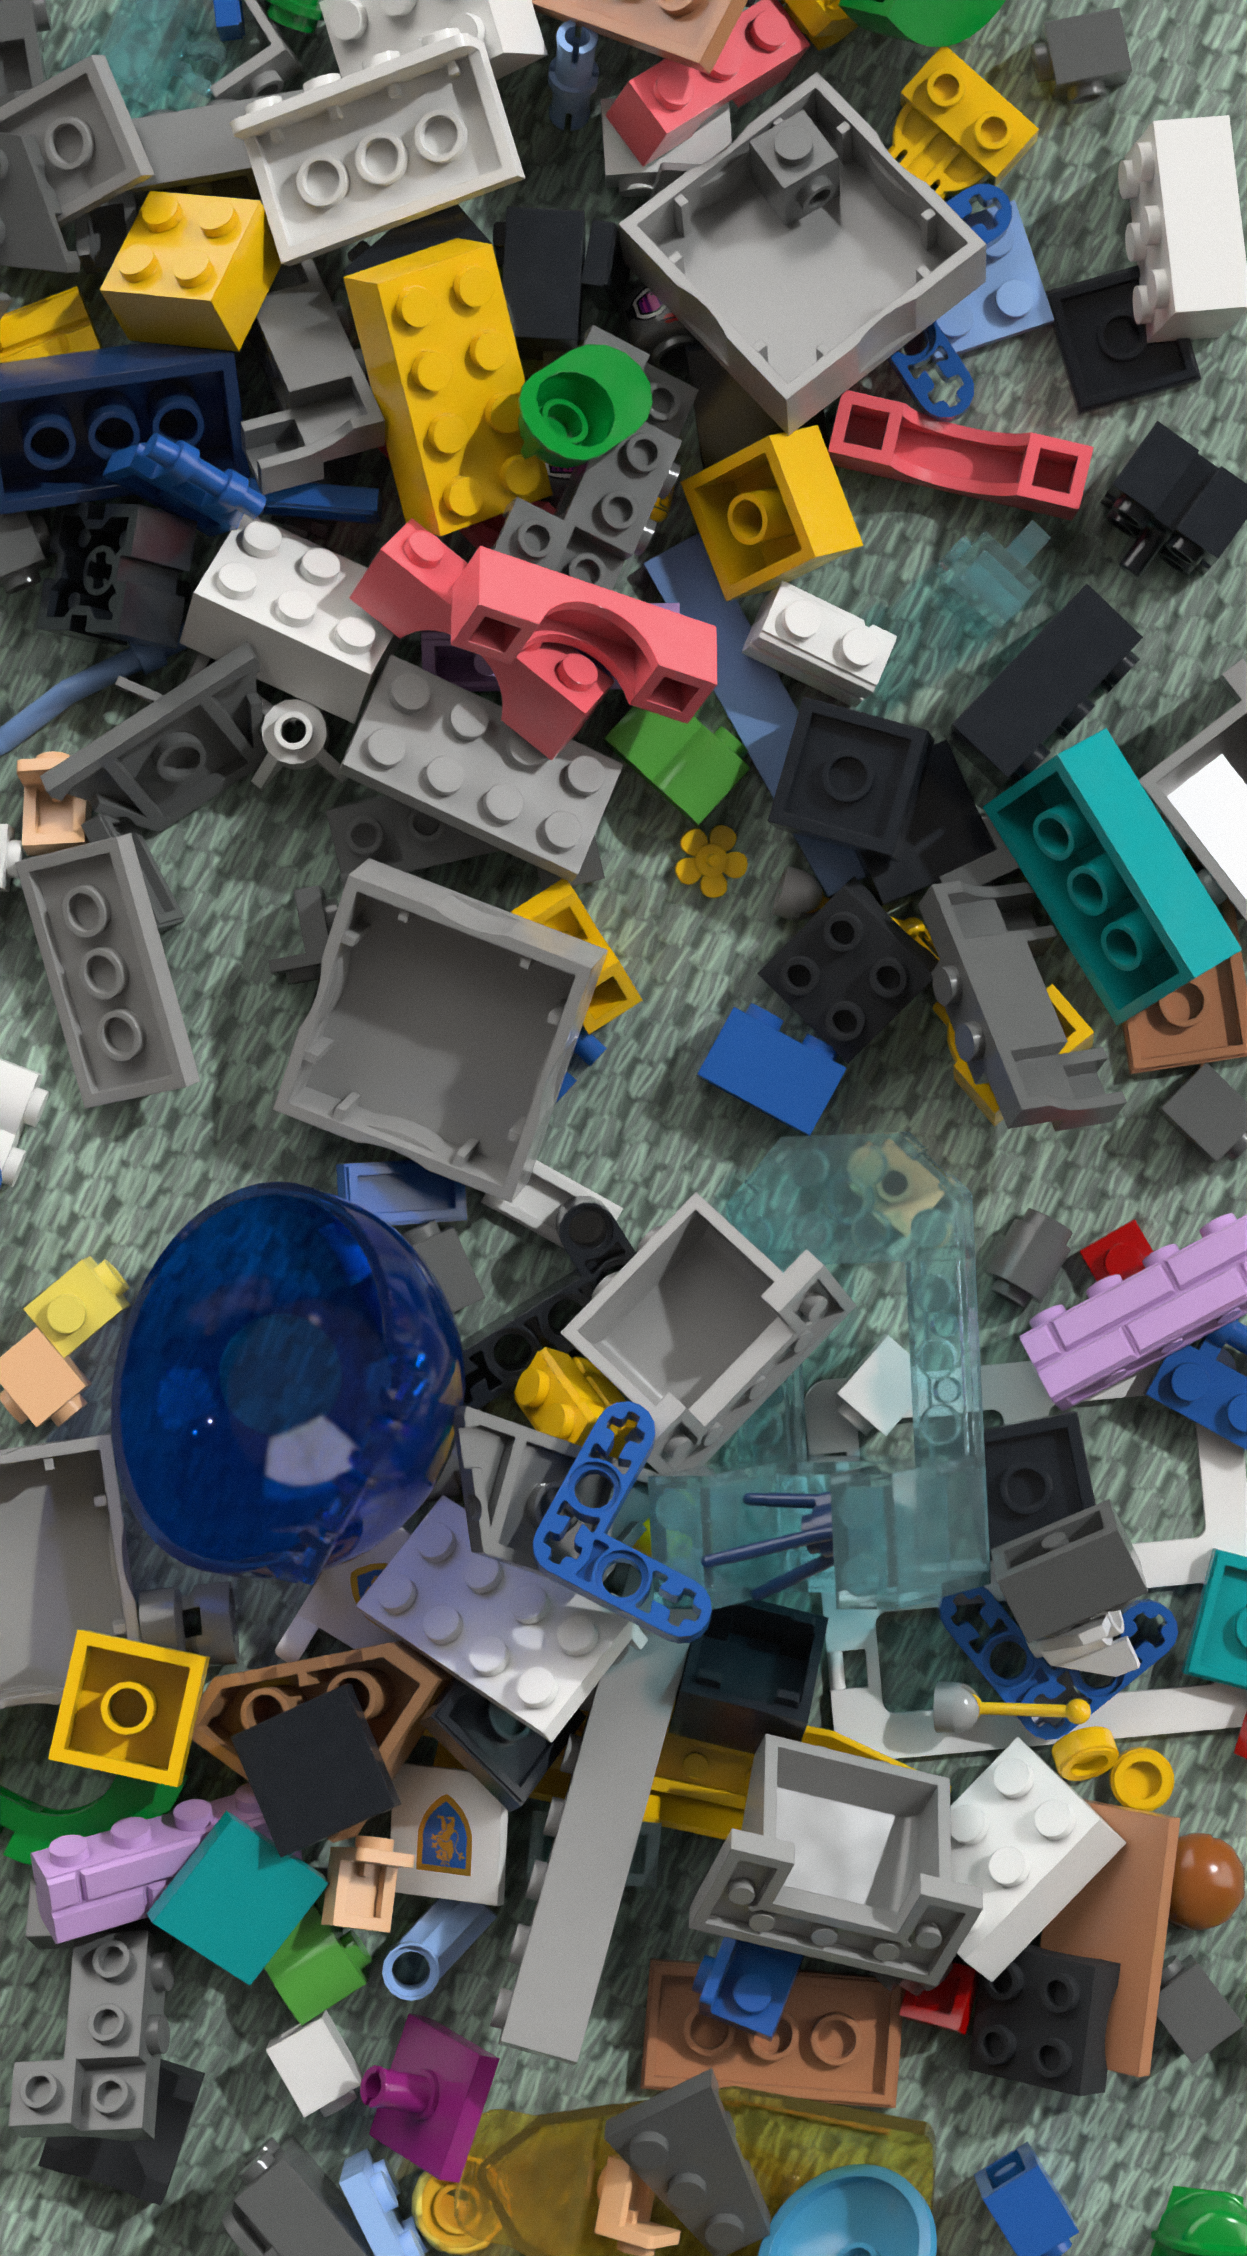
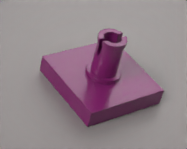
(430, 2096)

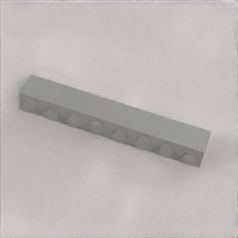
(592, 1844)

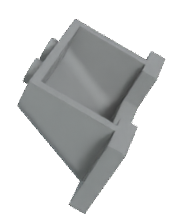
(1205, 796)
(704, 1330)
(841, 1865)

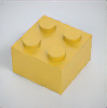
(193, 271)
(771, 512)
(129, 1708)

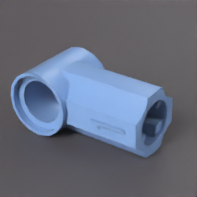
(441, 1938)

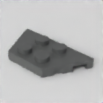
(29, 210)
(173, 749)
(514, 1477)

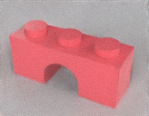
(673, 100)

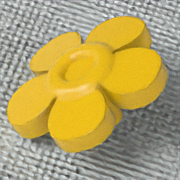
(710, 860)

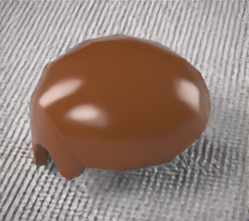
(1205, 1882)

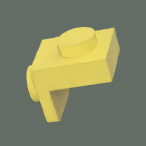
(79, 1304)

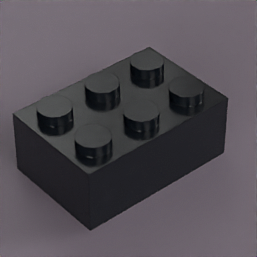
(1046, 689)

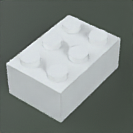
(377, 26)
(1185, 229)
(295, 615)
(1027, 1847)

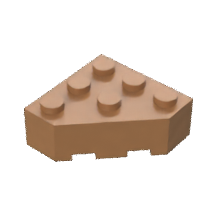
(388, 1679)

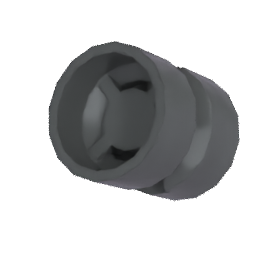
(166, 1621)

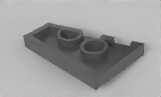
(693, 2163)

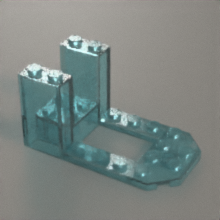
(899, 1522)

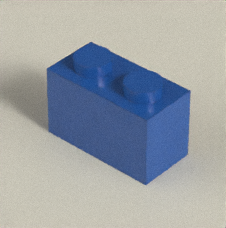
(772, 1069)
(1026, 2204)

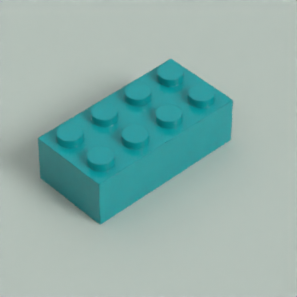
(1111, 876)

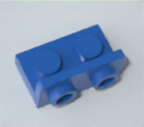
(747, 1985)

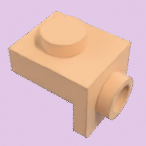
(48, 822)
(363, 1884)
(627, 2211)

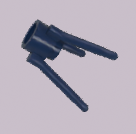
(815, 1535)

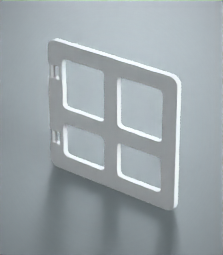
(1020, 1395)

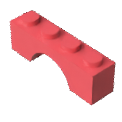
(996, 467)
(653, 653)
(547, 686)

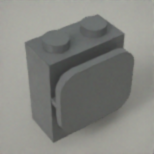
(291, 2207)

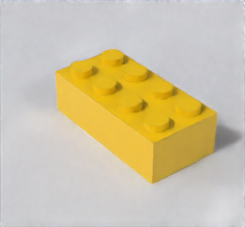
(446, 383)

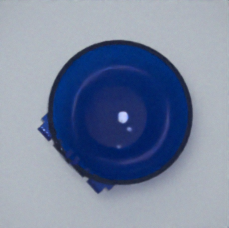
(284, 1386)

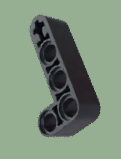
(531, 1316)

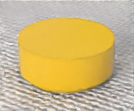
(1085, 1753)
(1141, 1779)

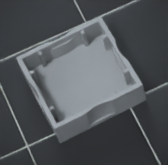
(811, 302)
(440, 1029)
(59, 1562)

